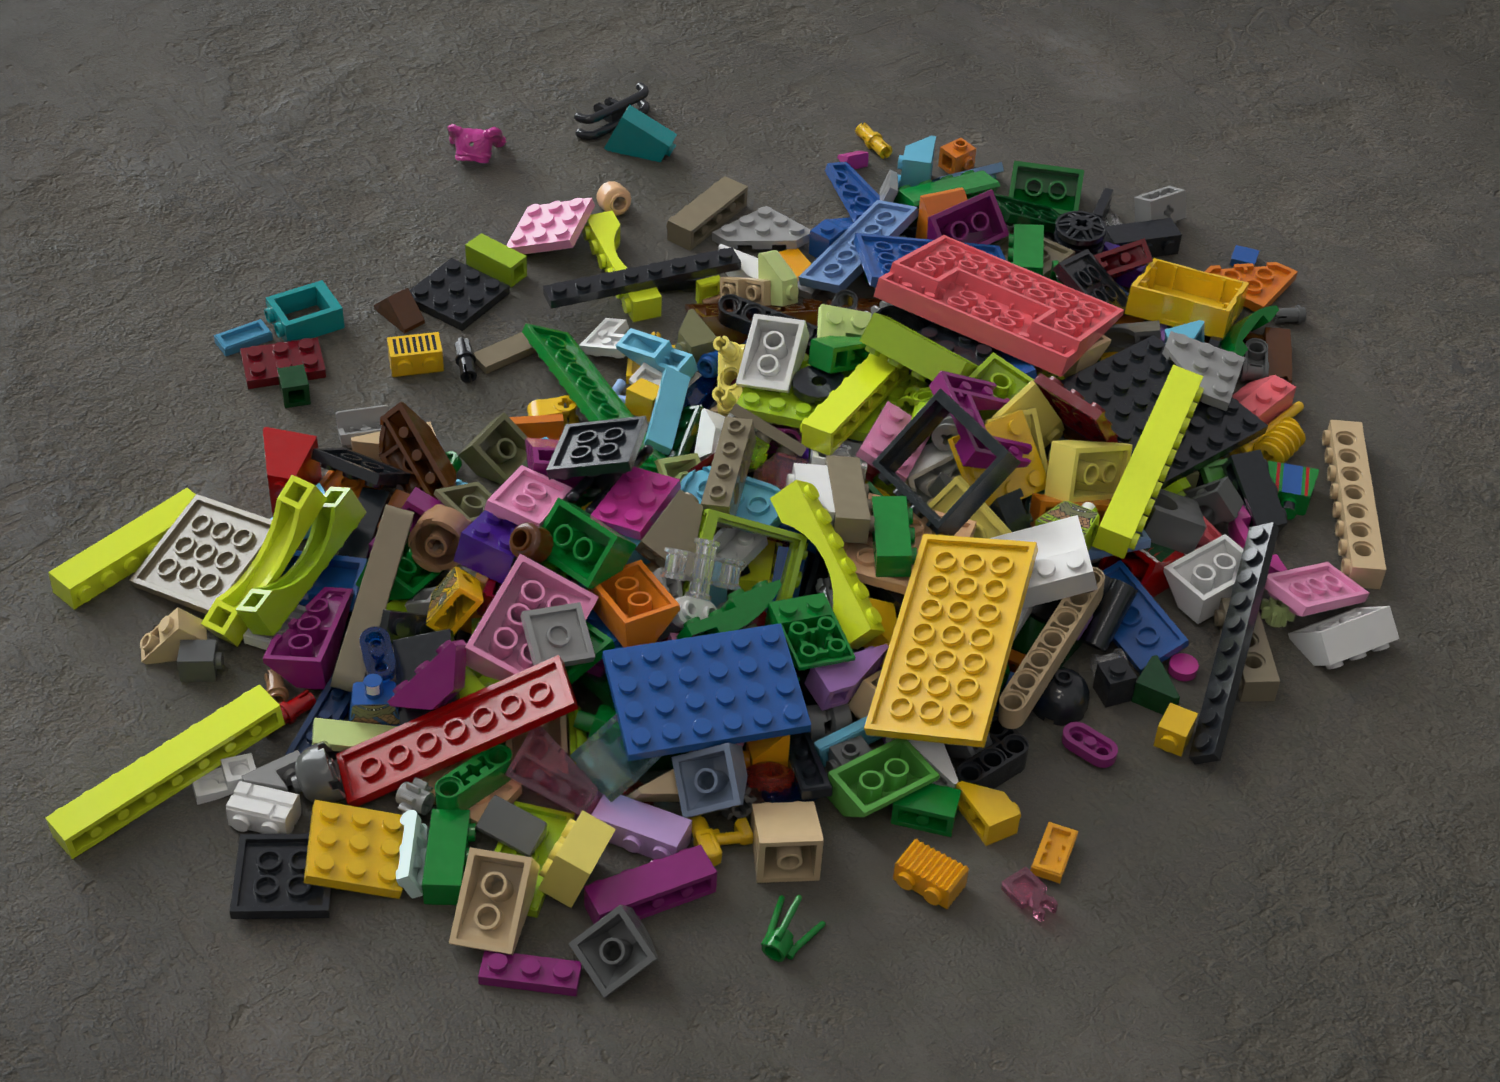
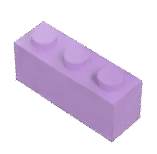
(644, 827)

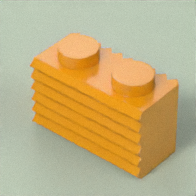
(930, 874)

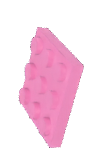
(551, 226)

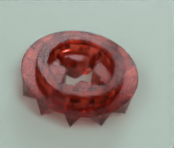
(769, 776)

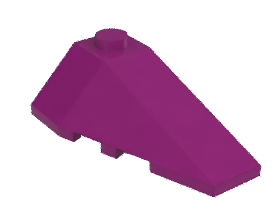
(312, 642)

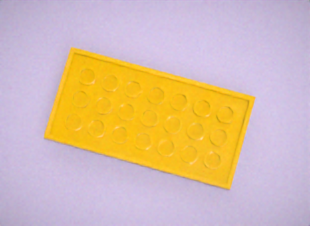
(952, 640)

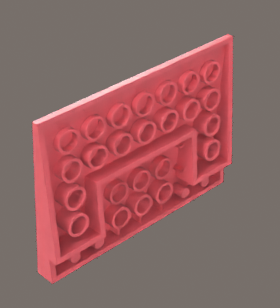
(997, 303)

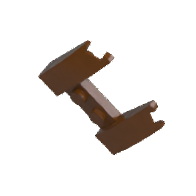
(1278, 350)

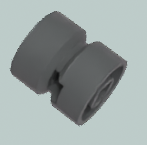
(835, 719)

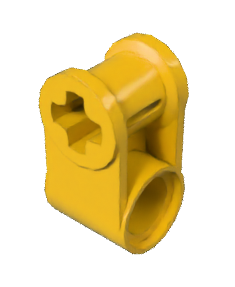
(554, 406)

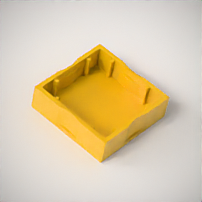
(1186, 295)

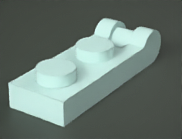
(412, 854)

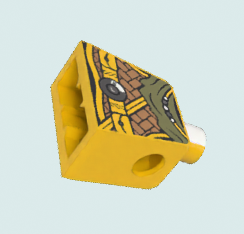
(460, 595)

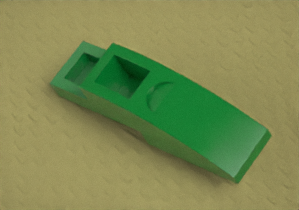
(736, 613)

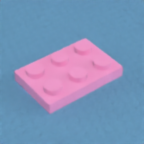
(884, 430)
(526, 497)

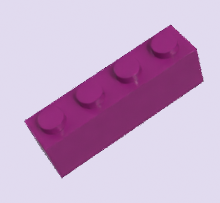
(654, 886)

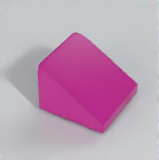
(855, 159)

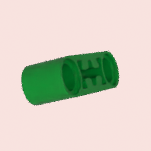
(474, 779)

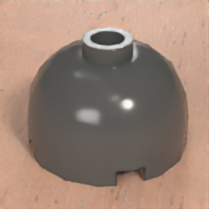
(318, 775)

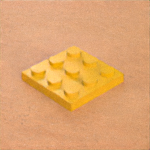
(1030, 478)
(354, 849)

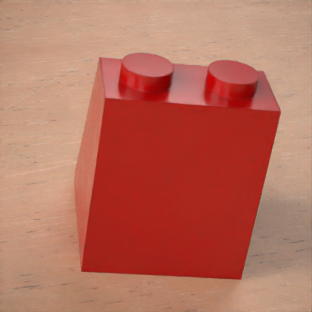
(288, 455)

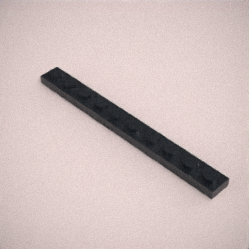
(1234, 644)

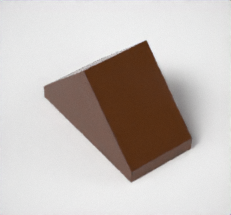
(401, 311)

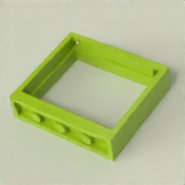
(796, 553)

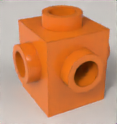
(957, 156)

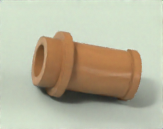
(275, 686)

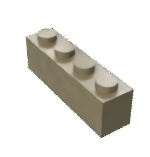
(707, 213)
(850, 499)

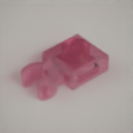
(1028, 890)

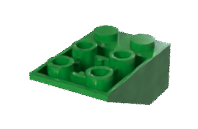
(810, 631)

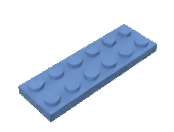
(840, 261)

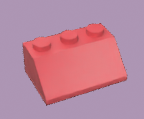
(1266, 397)

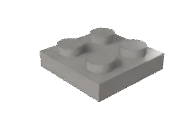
(559, 632)

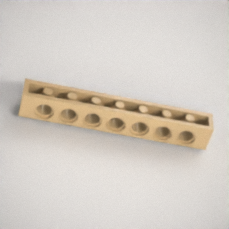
(1354, 504)

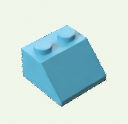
(916, 162)

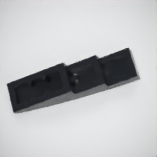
(358, 541)

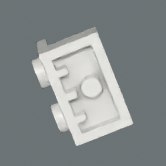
(739, 544)

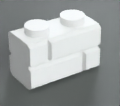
(263, 809)

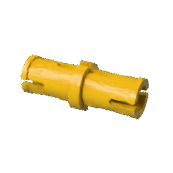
(873, 140)

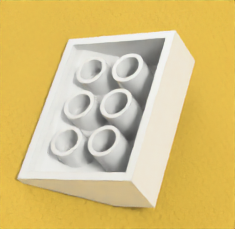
(1061, 561)

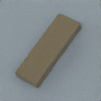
(503, 353)

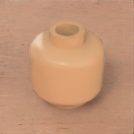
(614, 198)

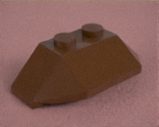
(413, 447)

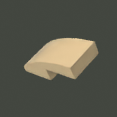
(749, 288)

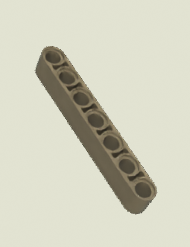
(373, 593)

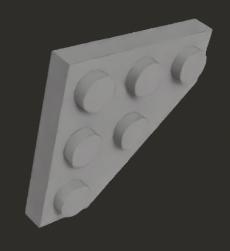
(762, 231)
(1217, 366)

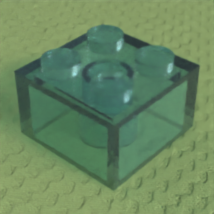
(606, 761)

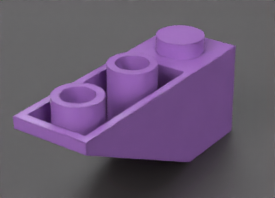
(838, 682)

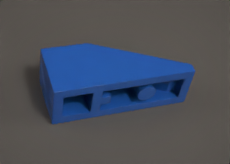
(826, 233)

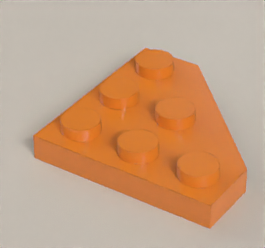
(1265, 282)

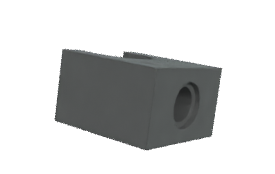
(1175, 522)

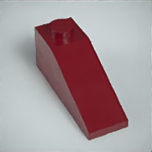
(1125, 258)

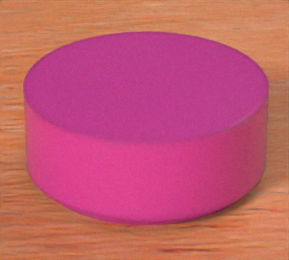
(1183, 667)

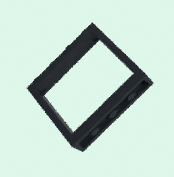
(914, 435)

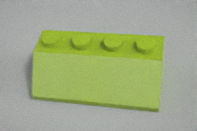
(912, 349)

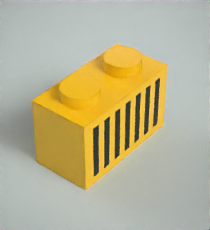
(415, 354)

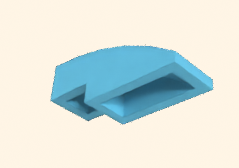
(655, 352)

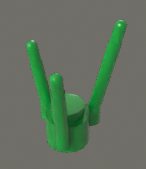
(779, 942)

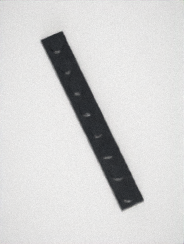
(641, 277)

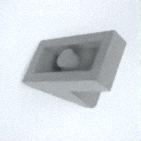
(274, 774)

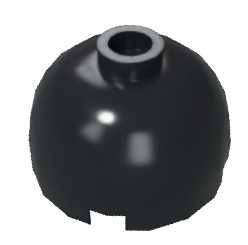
(1064, 698)

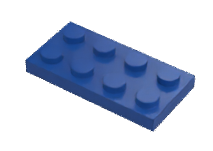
(1146, 626)

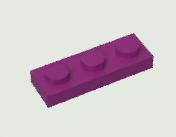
(530, 973)

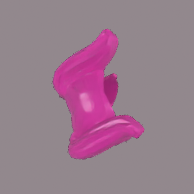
(482, 140)

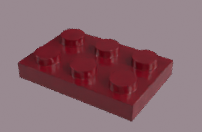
(262, 361)

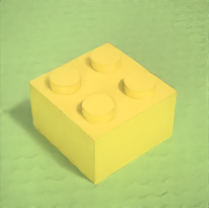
(574, 857)

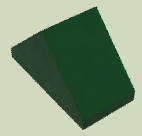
(1154, 688)

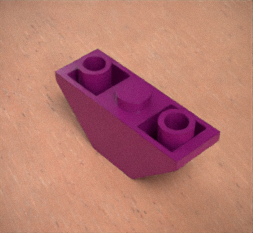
(435, 680)

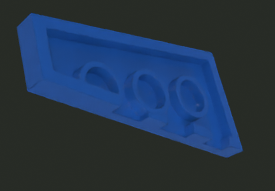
(851, 188)

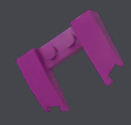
(972, 396)

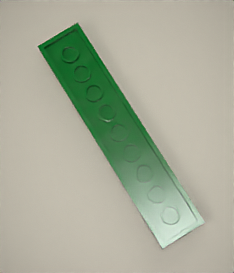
(581, 379)

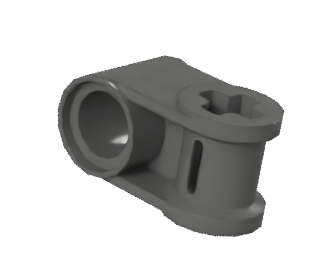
(1256, 360)

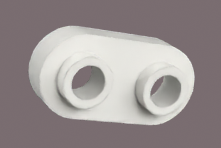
(691, 608)

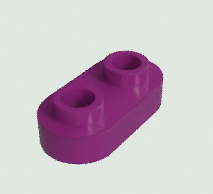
(1091, 746)

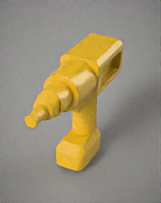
(713, 839)

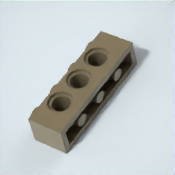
(730, 467)
(1260, 675)

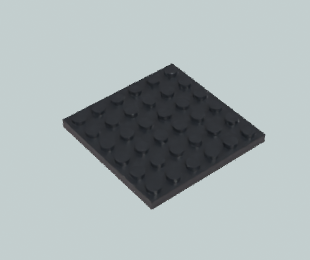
(1128, 390)

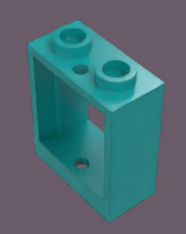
(307, 326)

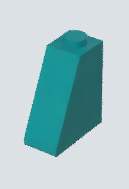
(641, 137)

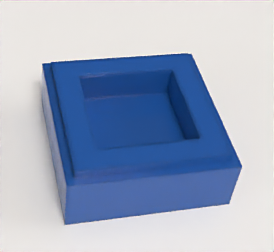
(1244, 255)

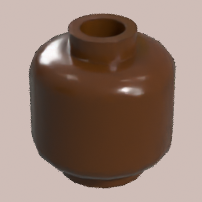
(531, 541)

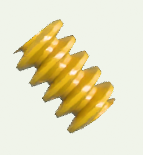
(1282, 441)

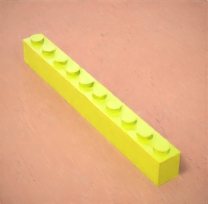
(1149, 462)

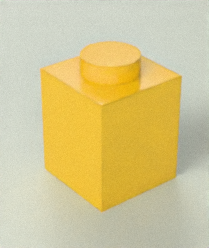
(641, 398)
(1175, 729)

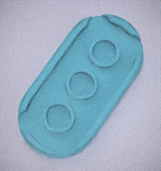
(754, 502)

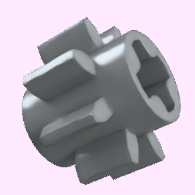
(415, 796)

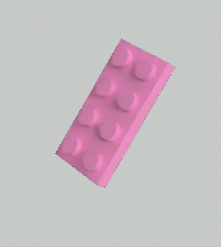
(1314, 589)

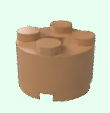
(437, 538)

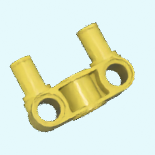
(729, 363)

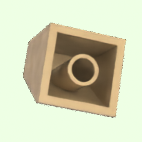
(786, 841)

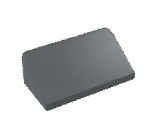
(512, 826)

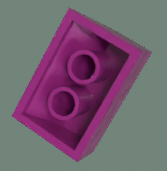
(970, 221)

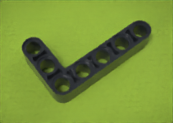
(745, 310)
(998, 761)

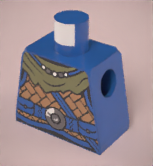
(370, 702)

